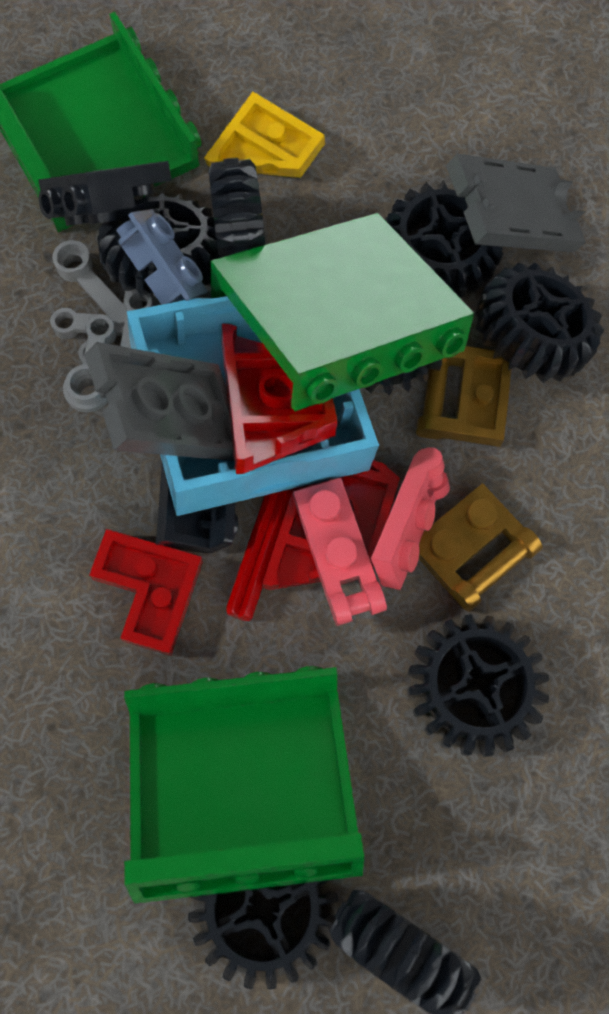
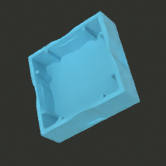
(196, 484)

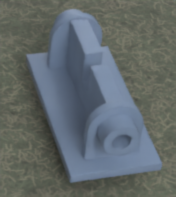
(150, 240)

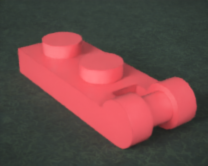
(410, 515)
(338, 550)

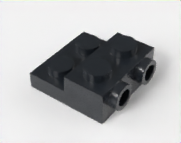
(99, 194)

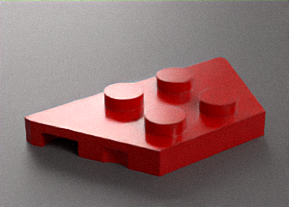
(261, 409)
(371, 501)

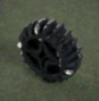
(236, 206)
(192, 233)
(444, 237)
(539, 322)
(487, 707)
(284, 954)
(404, 955)

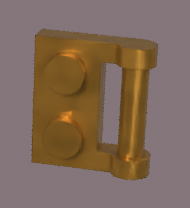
(480, 404)
(465, 533)

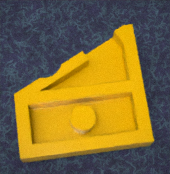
(268, 137)

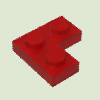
(162, 585)

